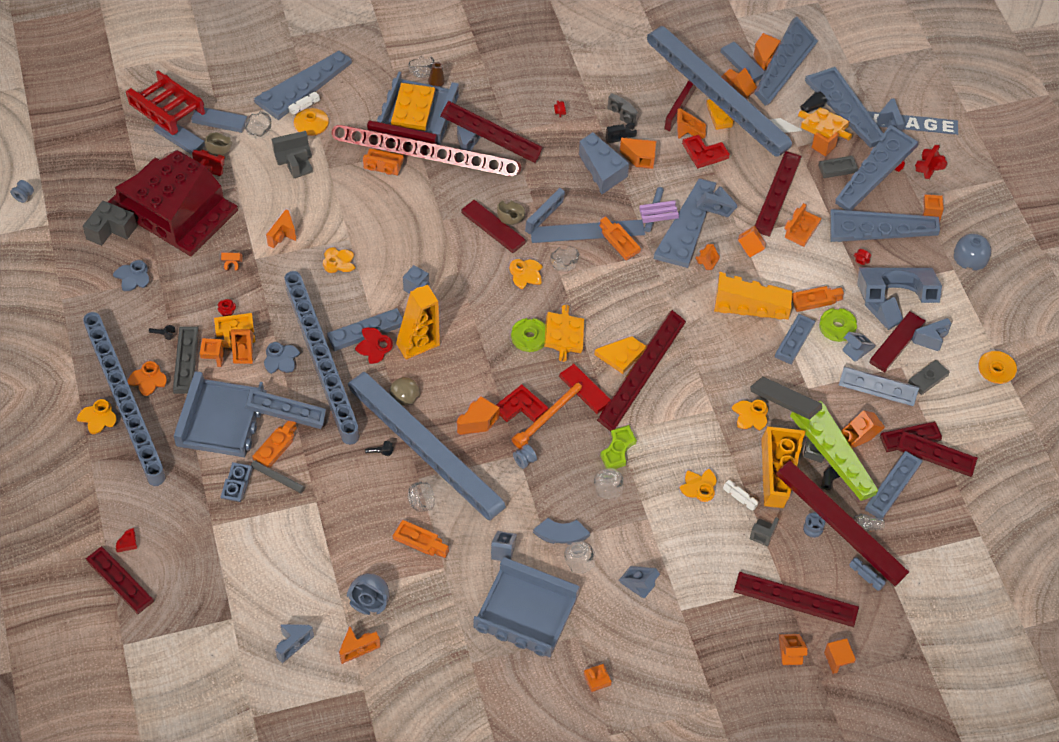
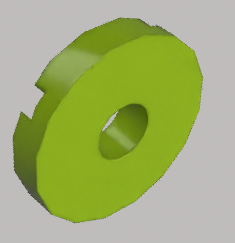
(833, 332)
(525, 343)

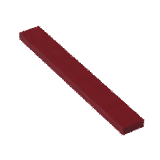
(641, 371)
(842, 523)

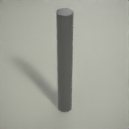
(277, 476)

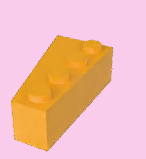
(419, 324)
(778, 448)

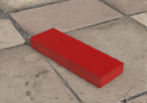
(589, 393)

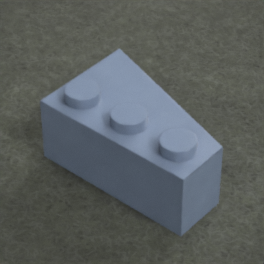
(603, 162)

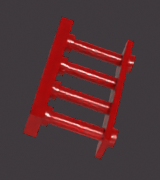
(158, 114)

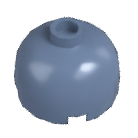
(972, 251)
(368, 594)

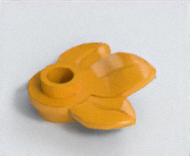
(338, 260)
(527, 273)
(749, 416)
(97, 419)
(697, 484)

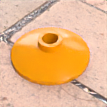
(312, 121)
(998, 361)

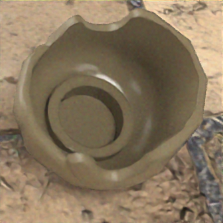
(218, 143)
(510, 213)
(404, 390)

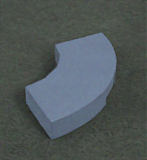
(561, 533)

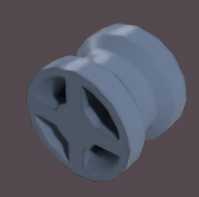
(22, 191)
(524, 456)
(811, 520)

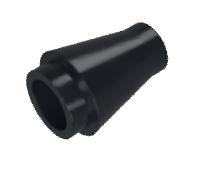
(814, 102)

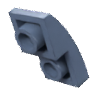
(237, 482)

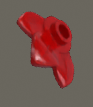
(371, 345)

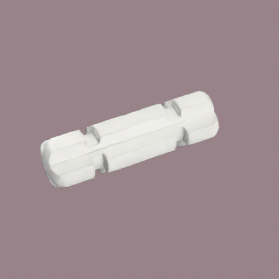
(303, 103)
(741, 495)

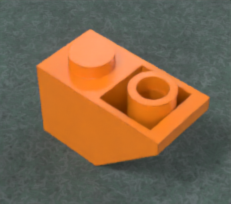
(765, 49)
(639, 152)
(478, 418)
(862, 428)

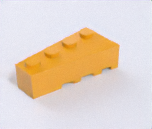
(751, 298)

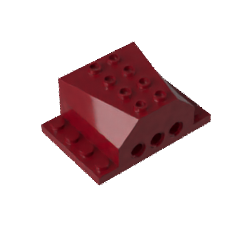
(176, 201)

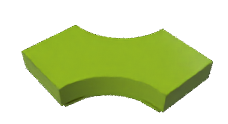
(621, 441)

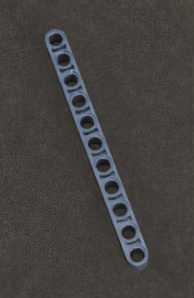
(719, 91)
(317, 346)
(107, 358)
(427, 446)

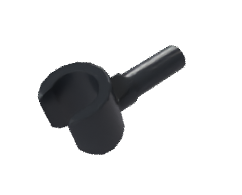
(169, 328)
(386, 449)

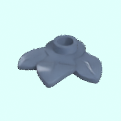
(133, 275)
(282, 359)

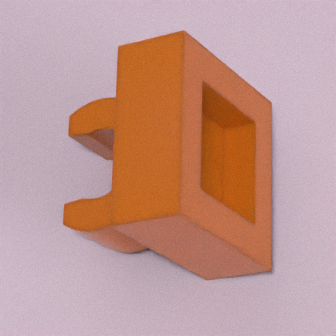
(708, 257)
(230, 258)
(597, 677)

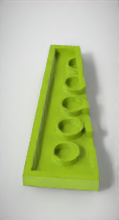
(836, 450)

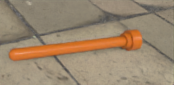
(522, 438)

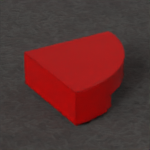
(127, 541)

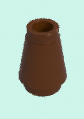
(436, 75)

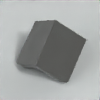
(298, 163)
(763, 531)

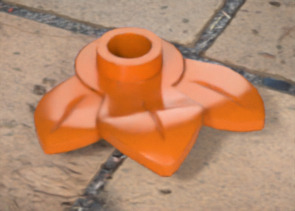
(147, 380)

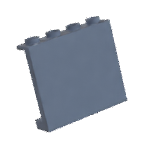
(436, 124)
(217, 418)
(527, 607)

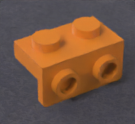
(383, 161)
(801, 226)

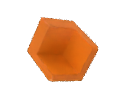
(824, 145)
(933, 205)
(752, 241)
(212, 350)
(839, 654)

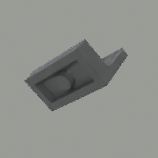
(288, 144)

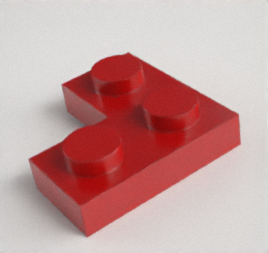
(703, 155)
(521, 401)

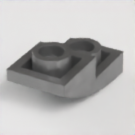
(626, 110)

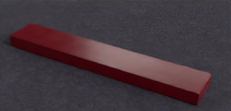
(491, 131)
(777, 193)
(796, 599)

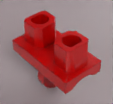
(932, 162)
(213, 163)

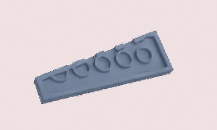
(788, 56)
(277, 99)
(845, 104)
(883, 159)
(862, 225)
(684, 232)

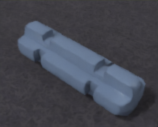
(867, 574)

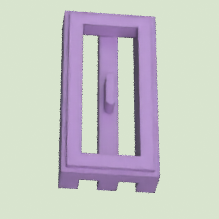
(658, 209)

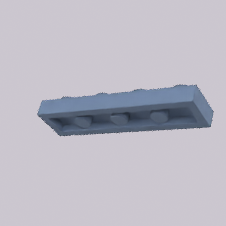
(353, 334)
(878, 386)
(285, 408)
(893, 485)

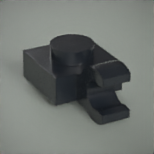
(616, 132)

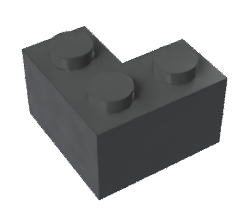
(108, 220)

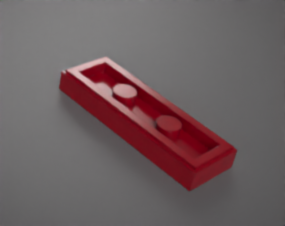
(928, 431)

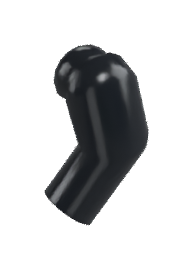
(828, 476)

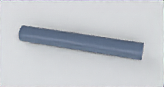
(657, 198)

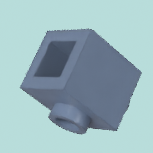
(415, 278)

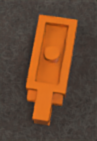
(619, 239)
(816, 298)
(275, 444)
(420, 539)

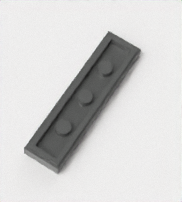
(185, 359)
(786, 397)

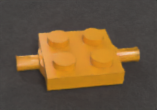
(824, 123)
(564, 333)

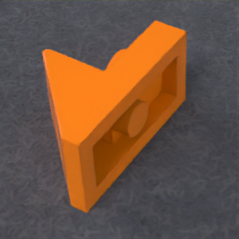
(740, 82)
(689, 124)
(281, 228)
(242, 346)
(353, 648)
(792, 649)

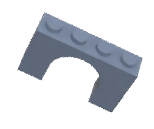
(922, 281)

